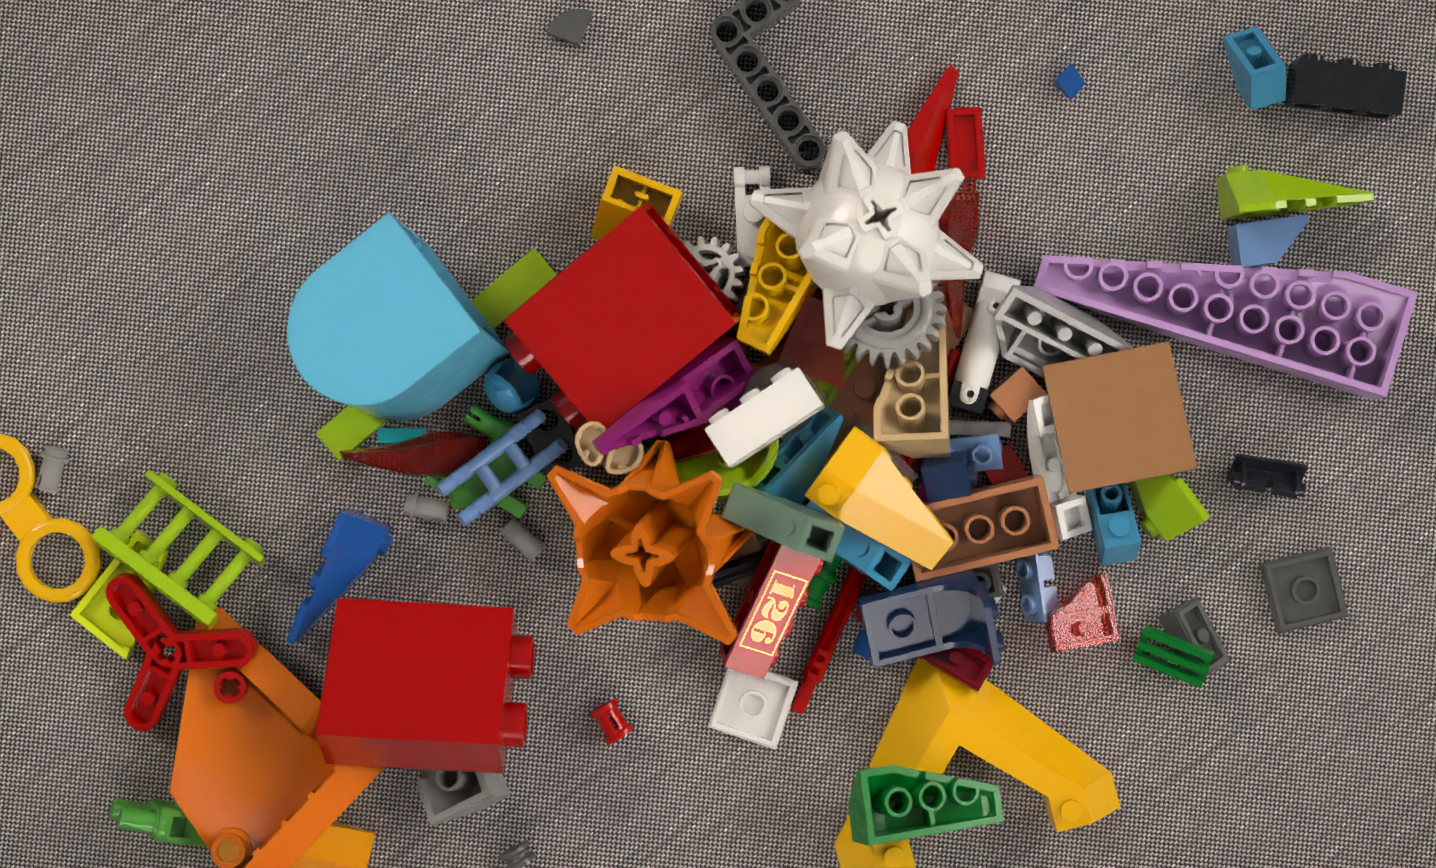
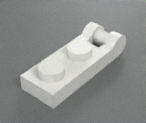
(747, 218)

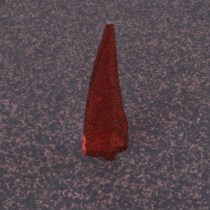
(961, 225)
(427, 455)

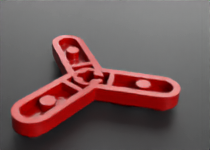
(194, 649)

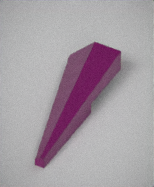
(686, 399)

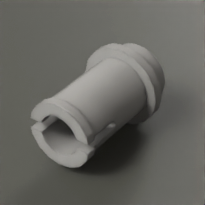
(51, 468)
(426, 508)
(522, 538)

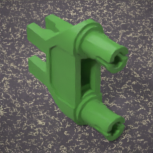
(502, 467)
(158, 818)

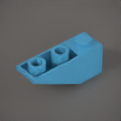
(1113, 524)
(869, 556)

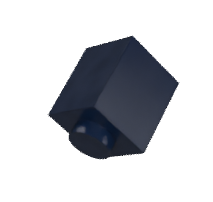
(949, 476)

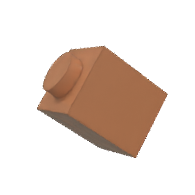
(1012, 394)

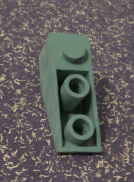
(784, 521)

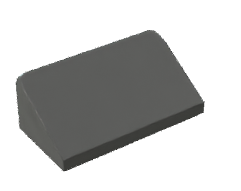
(1193, 625)

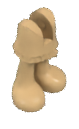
(617, 461)

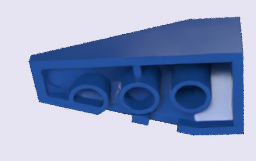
(349, 552)

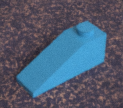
(802, 457)

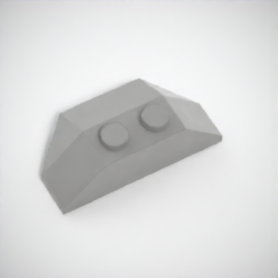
(1045, 330)

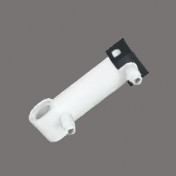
(980, 347)

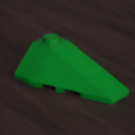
(911, 803)

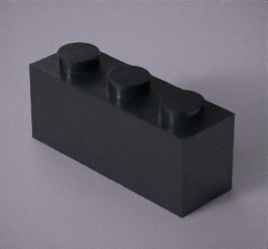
(1345, 87)

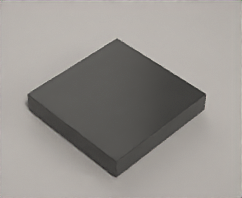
(1304, 589)

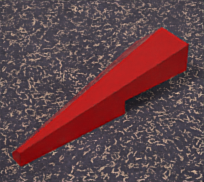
(929, 124)

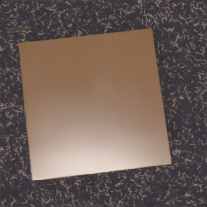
(1119, 417)

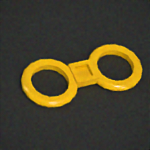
(32, 522)

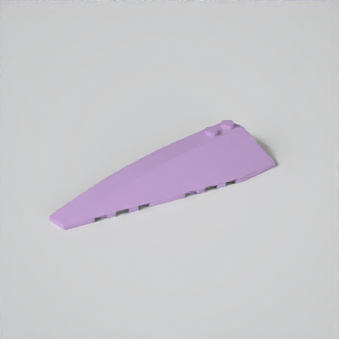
(1297, 322)

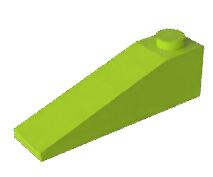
(1270, 193)
(1167, 506)

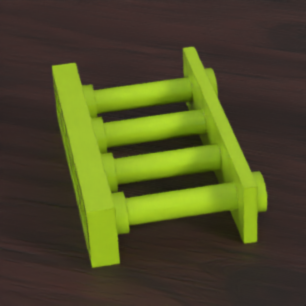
(174, 584)

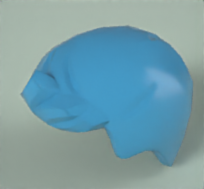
(511, 387)

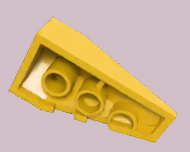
(774, 289)
(874, 498)

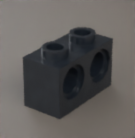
(541, 438)

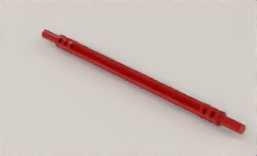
(843, 605)

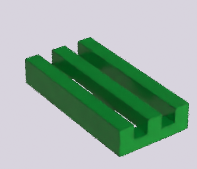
(1168, 668)

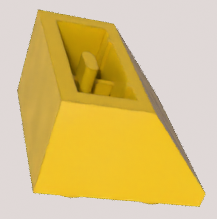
(627, 192)

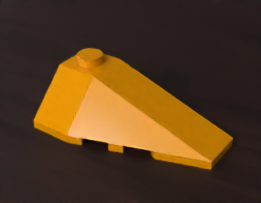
(336, 848)

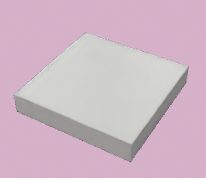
(753, 706)

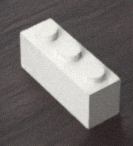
(763, 416)

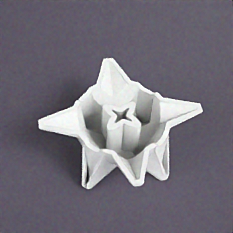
(870, 229)

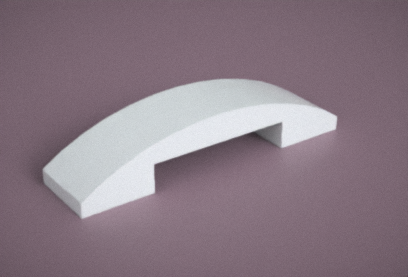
(1068, 510)

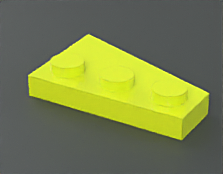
(96, 612)

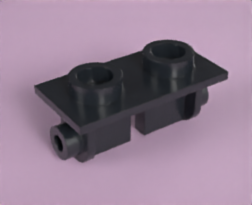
(1257, 473)

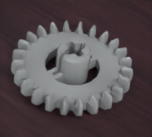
(888, 341)

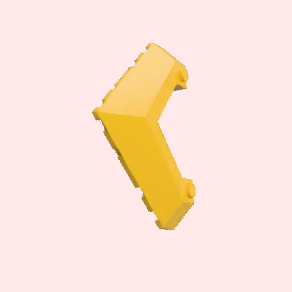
(940, 715)

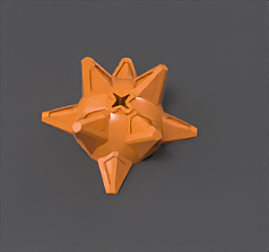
(649, 546)

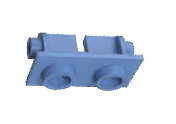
(983, 449)
(1036, 599)

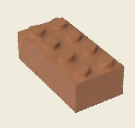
(993, 526)

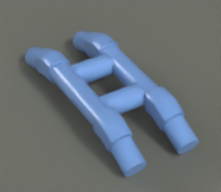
(479, 465)

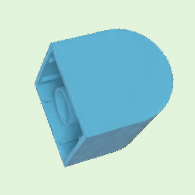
(389, 327)

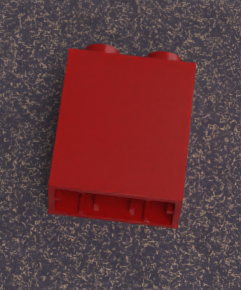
(620, 320)
(423, 686)

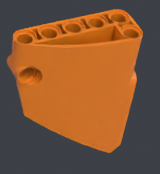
(256, 764)

